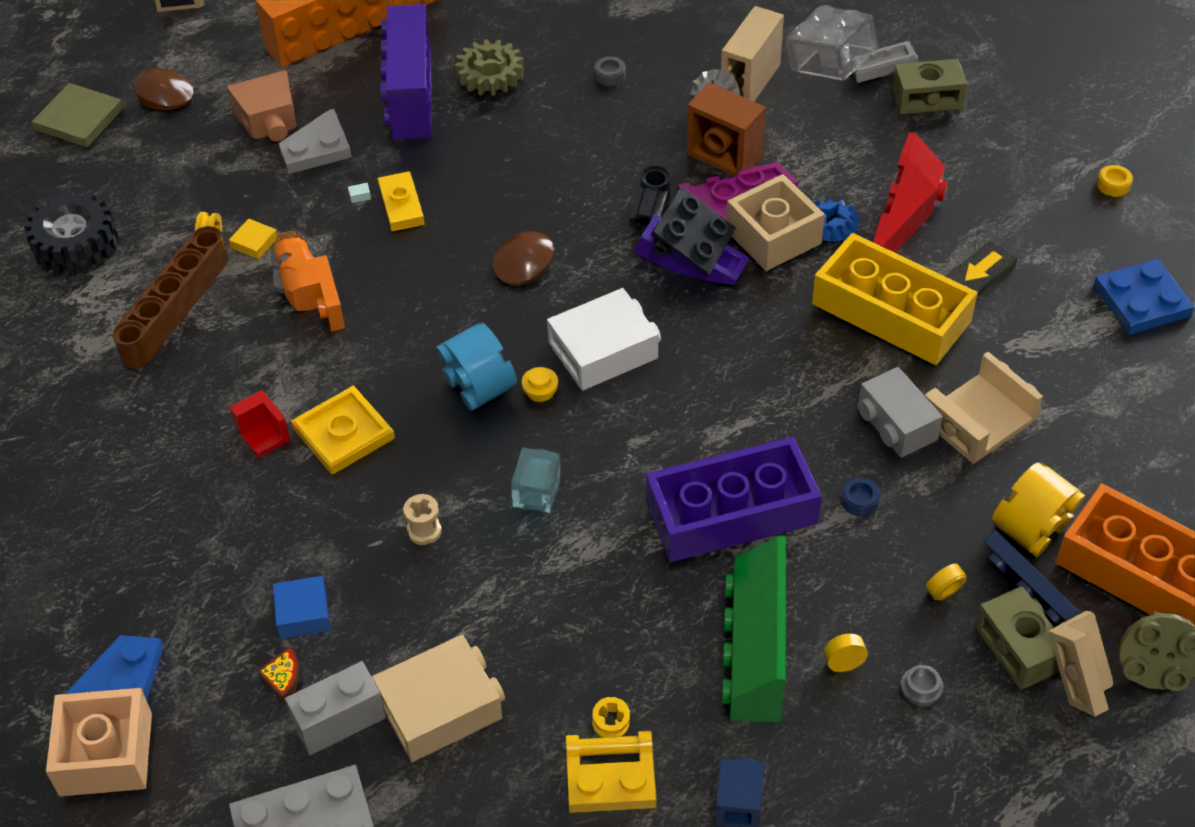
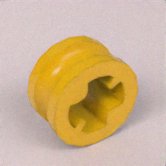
(204, 219)
(606, 705)

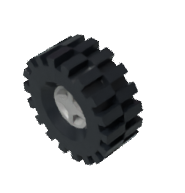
(71, 233)

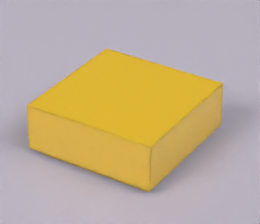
(253, 238)

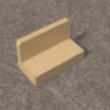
(1082, 662)

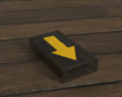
(984, 268)

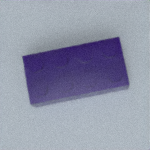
(406, 72)
(732, 499)

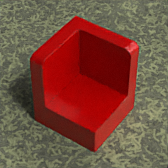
(260, 424)

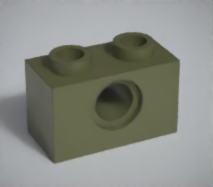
(929, 86)
(1001, 624)

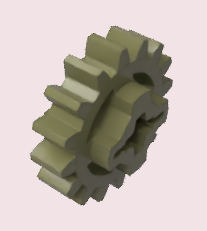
(489, 67)

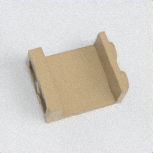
(986, 409)

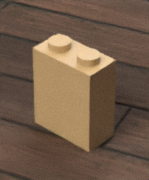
(754, 51)
(439, 697)

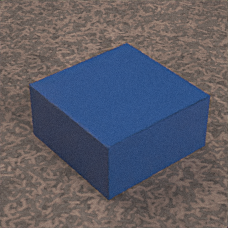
(301, 607)

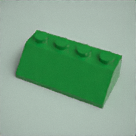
(758, 634)

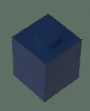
(739, 792)

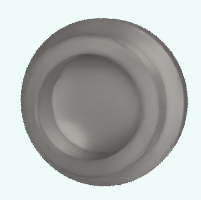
(922, 685)

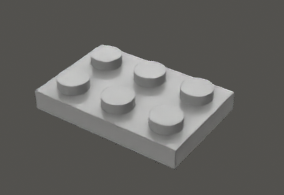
(317, 802)

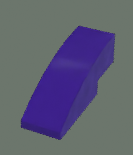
(725, 270)

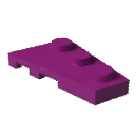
(717, 192)

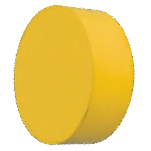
(1114, 180)
(946, 582)
(845, 652)

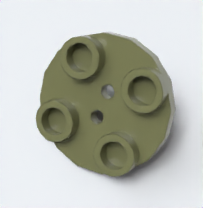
(1156, 668)

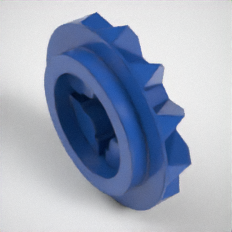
(842, 226)

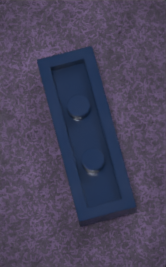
(1007, 558)

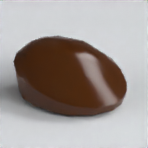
(162, 89)
(523, 258)

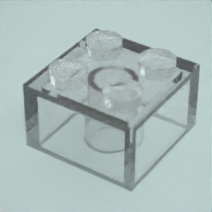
(831, 42)

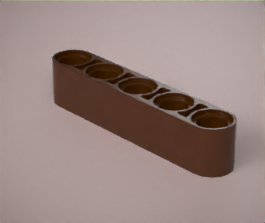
(170, 297)

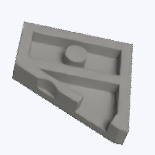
(315, 144)

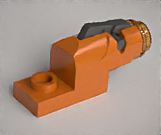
(305, 279)

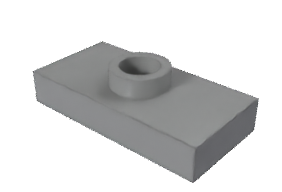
(882, 61)

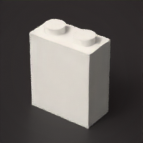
(603, 338)

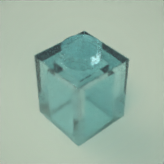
(536, 479)

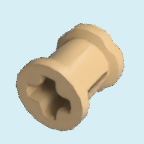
(422, 519)

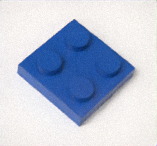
(1143, 296)

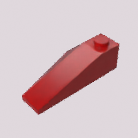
(912, 195)

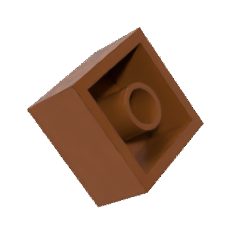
(725, 129)

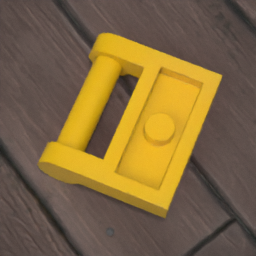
(610, 784)

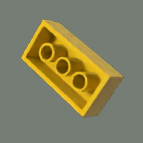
(894, 298)

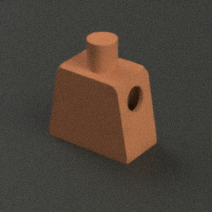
(264, 105)

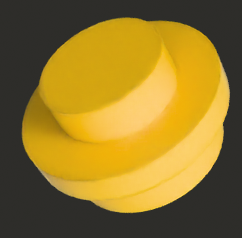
(540, 383)

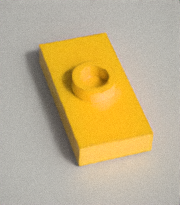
(401, 201)

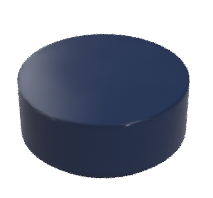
(860, 496)

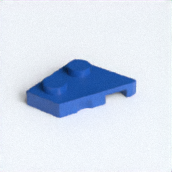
(124, 665)

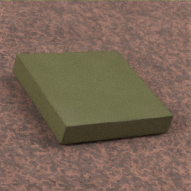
(78, 115)

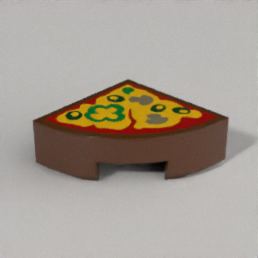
(281, 674)

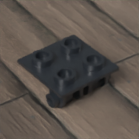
(692, 231)

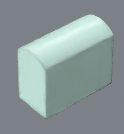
(359, 193)

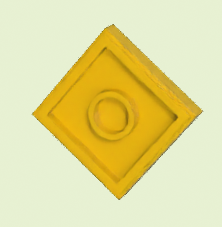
(342, 430)

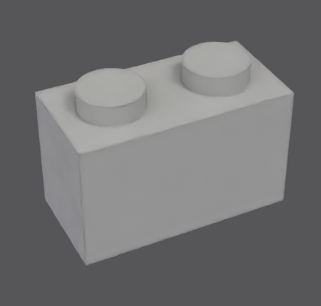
(899, 412)
(335, 708)

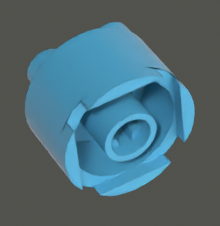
(476, 365)

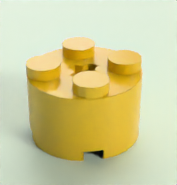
(1037, 508)

